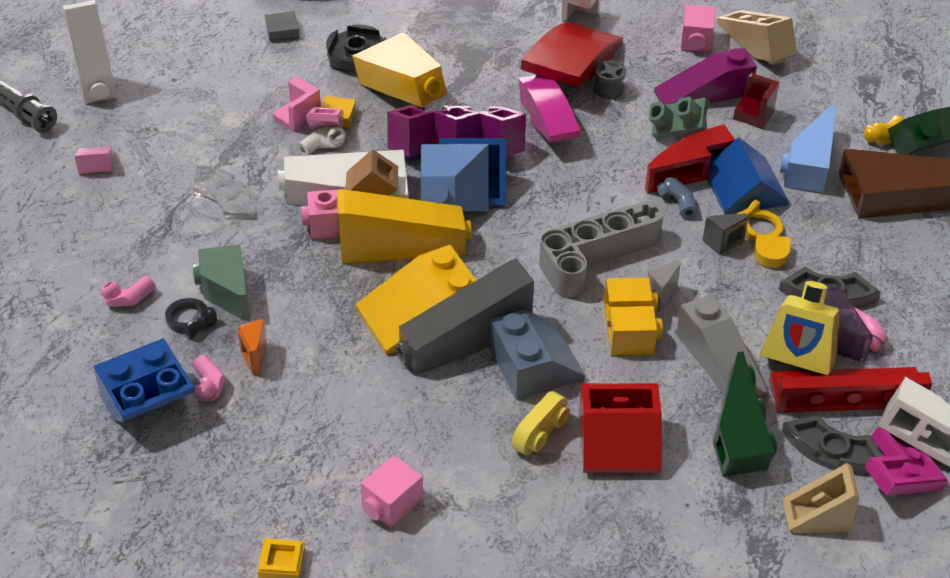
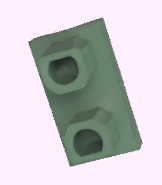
(679, 118)

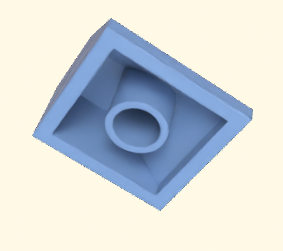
(455, 175)

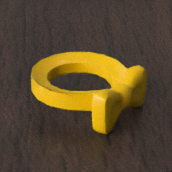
(754, 211)

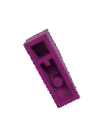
(715, 78)

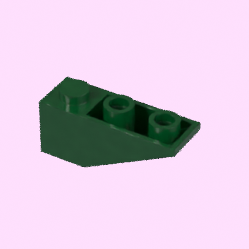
(741, 430)

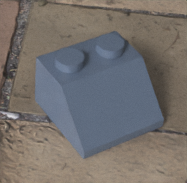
(531, 354)

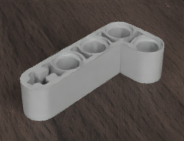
(574, 246)

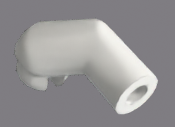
(322, 139)

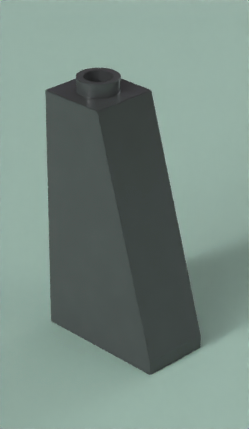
(462, 320)

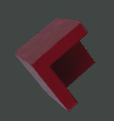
(758, 101)

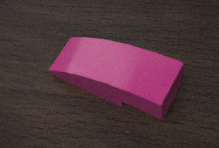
(548, 108)

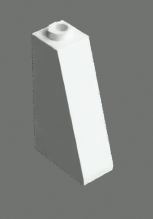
(329, 172)

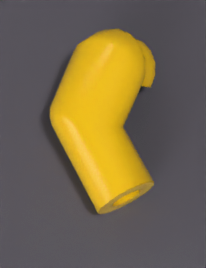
(879, 131)

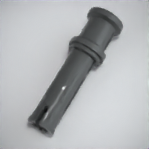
(28, 108)

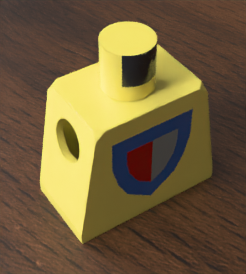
(805, 331)

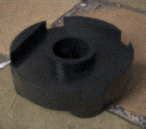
(343, 45)

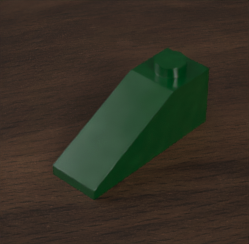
(921, 132)

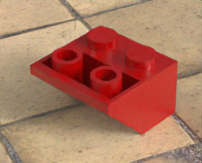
(620, 428)

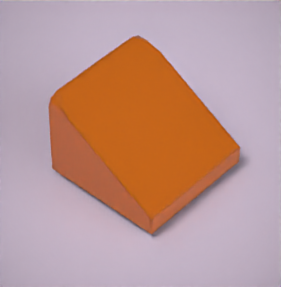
(253, 344)

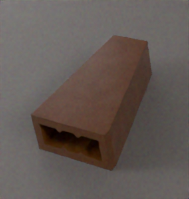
(894, 183)

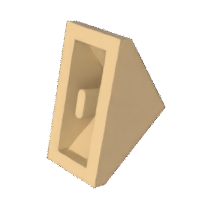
(824, 504)

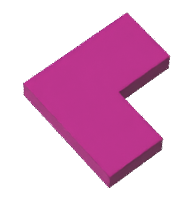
(903, 467)

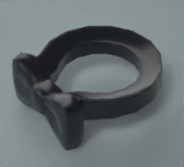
(208, 317)

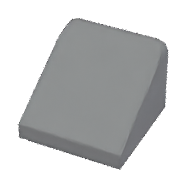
(664, 281)

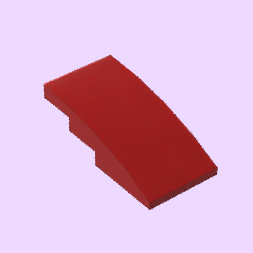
(570, 53)

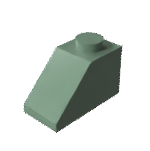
(223, 279)

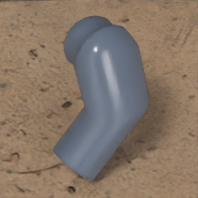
(682, 194)

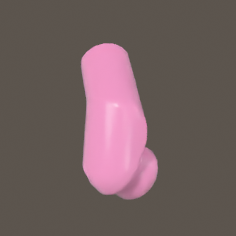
(876, 330)

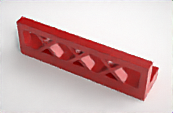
(840, 389)

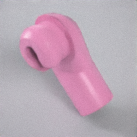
(131, 296)
(211, 381)

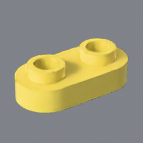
(540, 422)

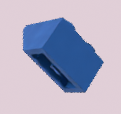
(141, 380)

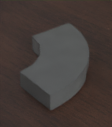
(855, 287)
(828, 446)

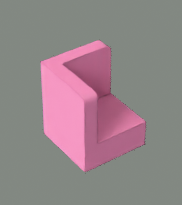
(302, 99)

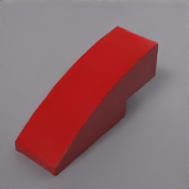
(688, 158)

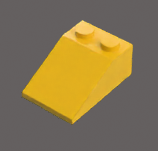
(411, 292)

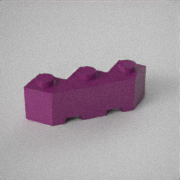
(414, 126)

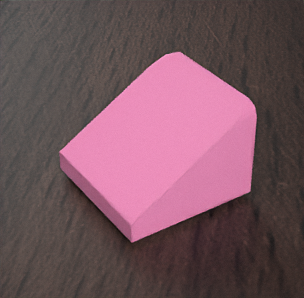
(324, 117)
(94, 160)

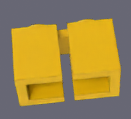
(631, 313)

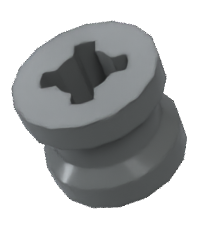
(609, 79)

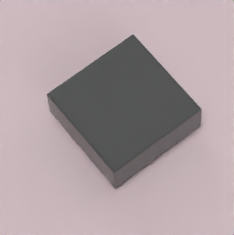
(282, 26)

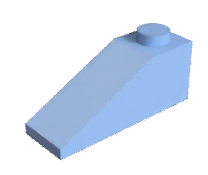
(810, 155)

